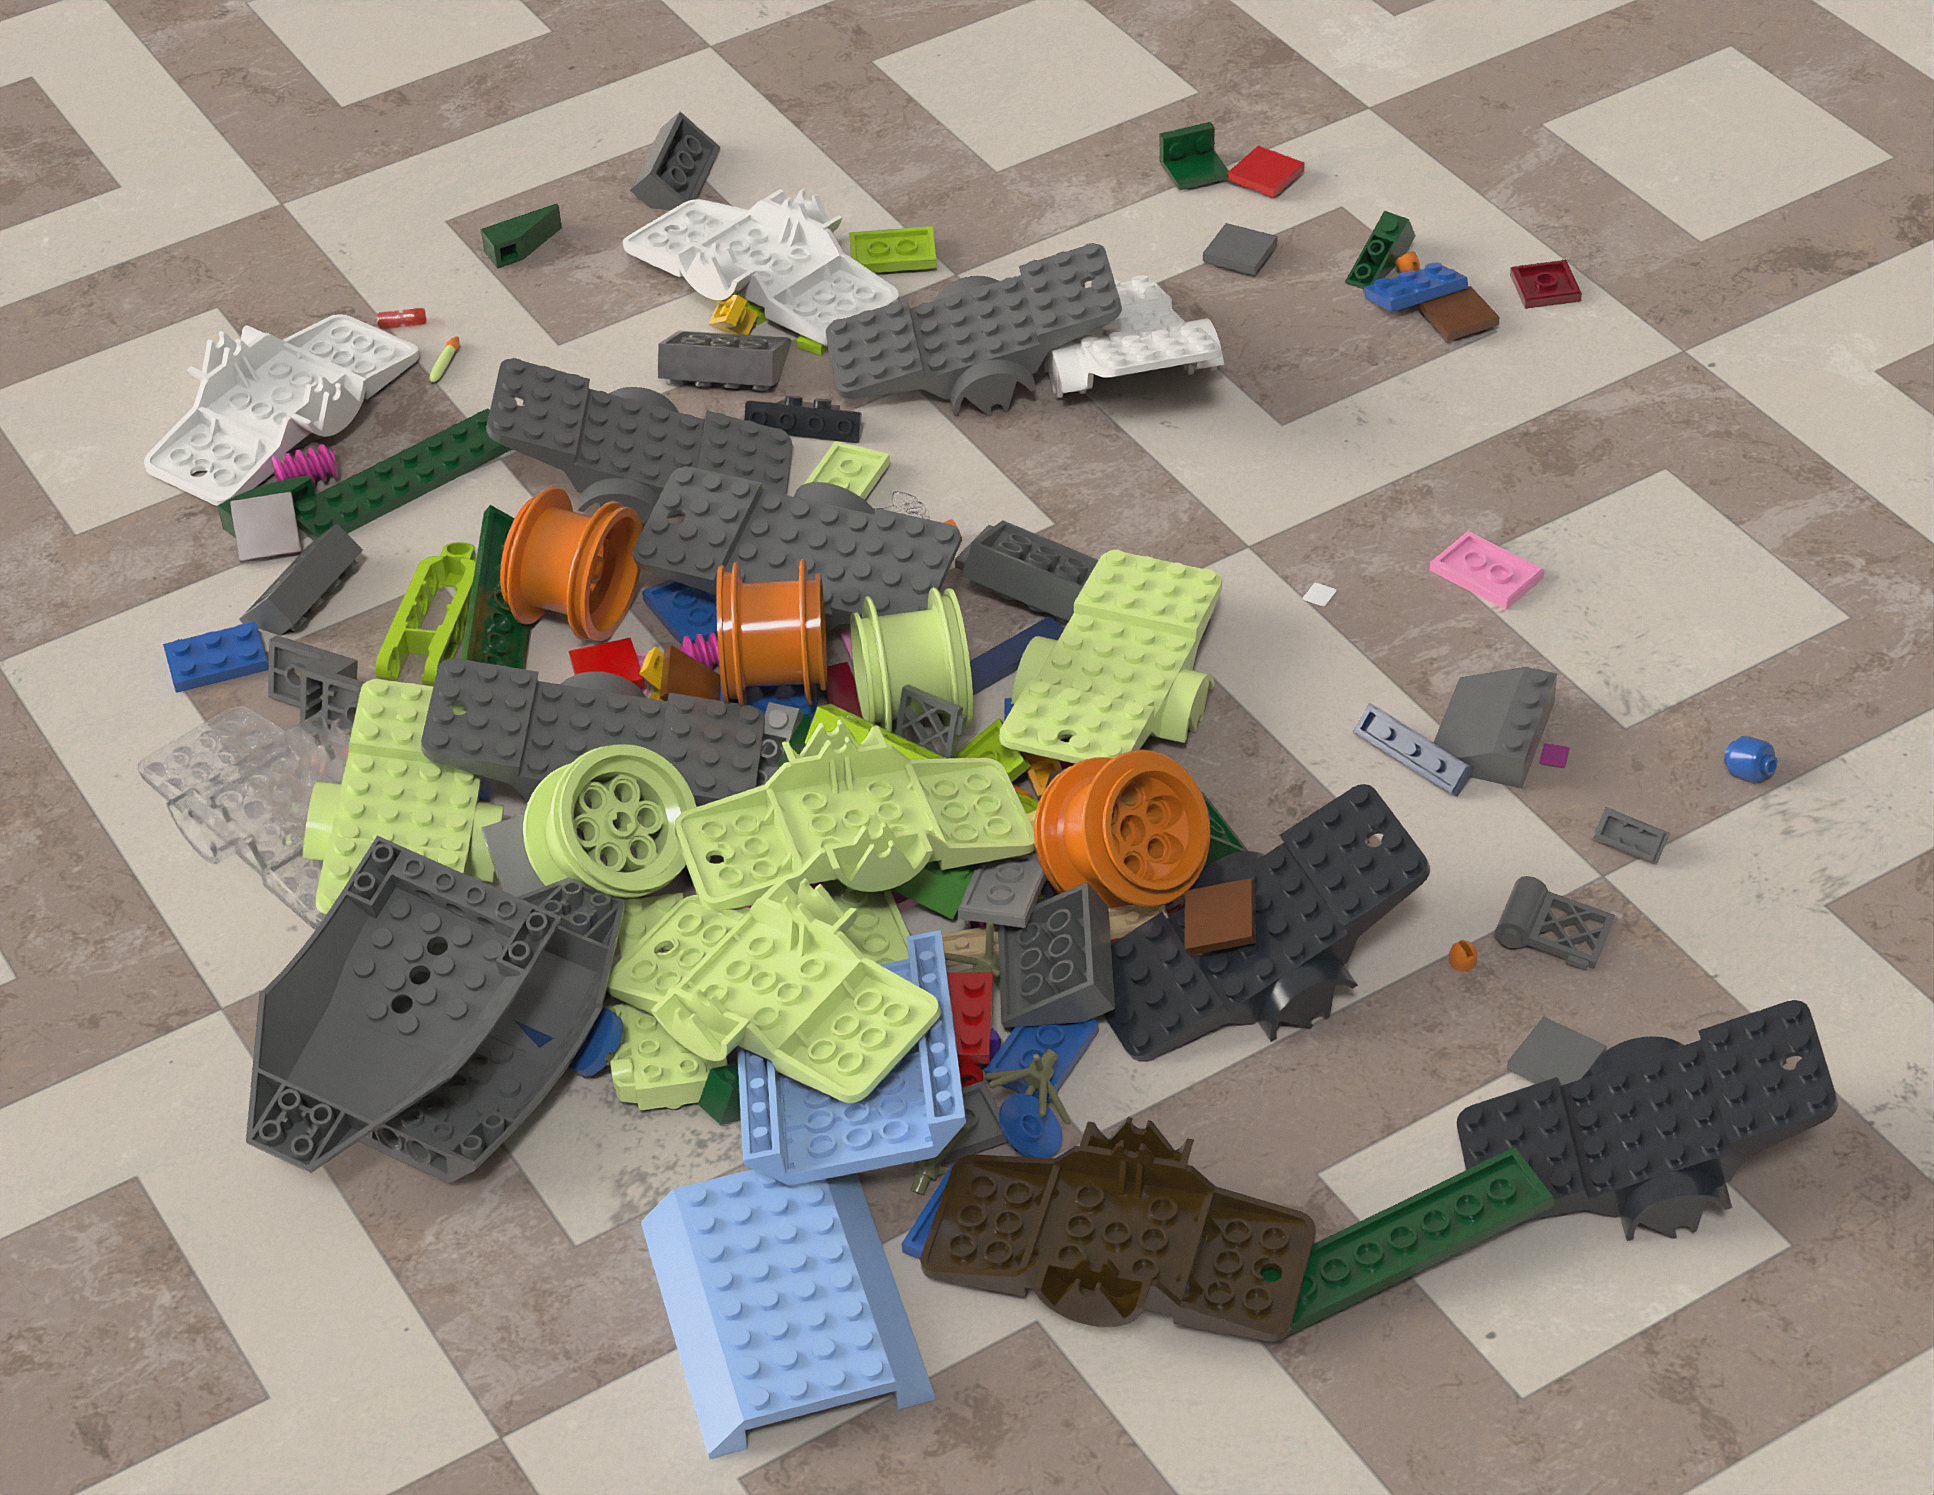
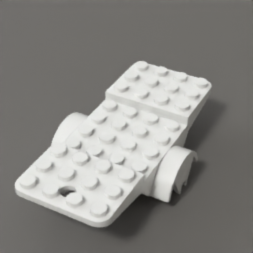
(767, 254)
(1139, 340)
(269, 396)

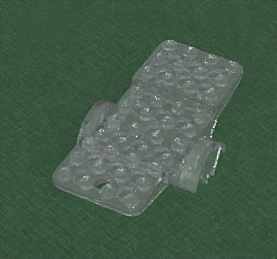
(248, 793)

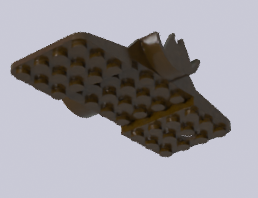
(1119, 1234)

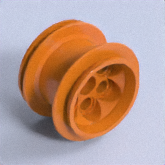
(571, 563)
(770, 633)
(1127, 846)

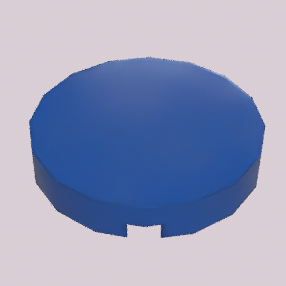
(601, 1040)

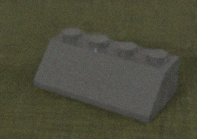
(675, 165)
(304, 582)

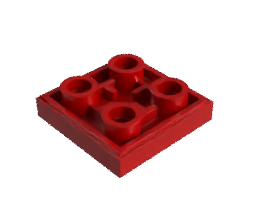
(1266, 171)
(610, 657)

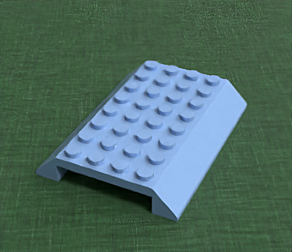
(906, 1118)
(779, 1302)

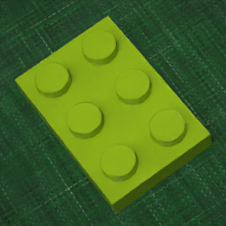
(894, 249)

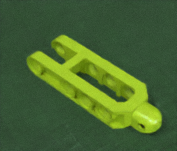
(451, 569)

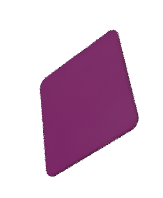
(1554, 755)

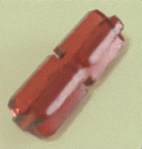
(394, 319)

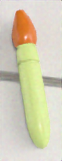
(444, 359)

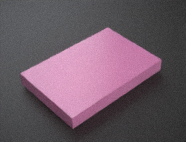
(1487, 570)

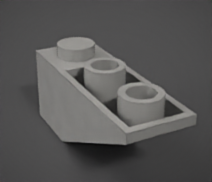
(778, 727)

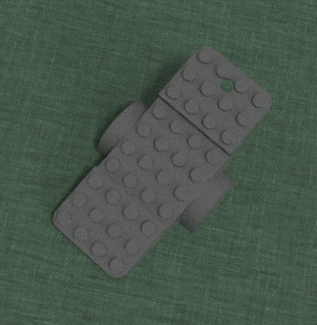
(975, 332)
(625, 440)
(768, 533)
(530, 727)

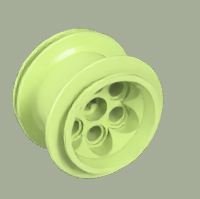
(911, 649)
(626, 787)

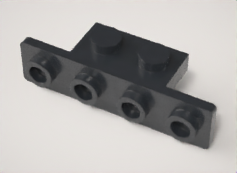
(806, 418)

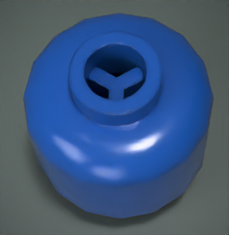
(1750, 759)

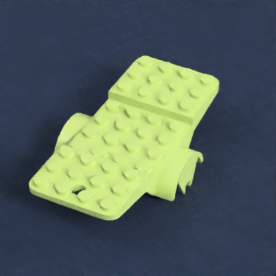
(1118, 663)
(396, 795)
(851, 818)
(778, 986)

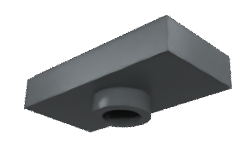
(1631, 835)

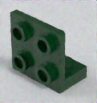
(1191, 156)

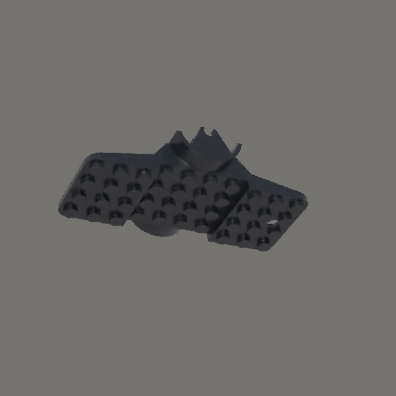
(1310, 910)
(1662, 1119)

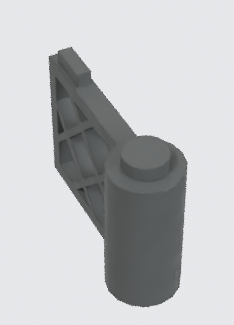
(927, 700)
(1526, 916)

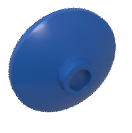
(1027, 1129)

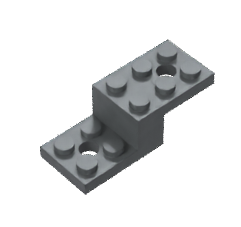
(326, 681)

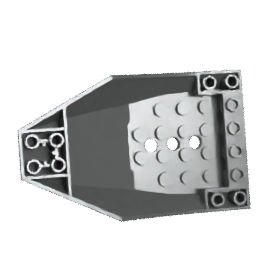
(556, 999)
(326, 1036)

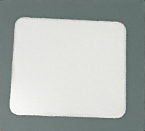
(1319, 594)

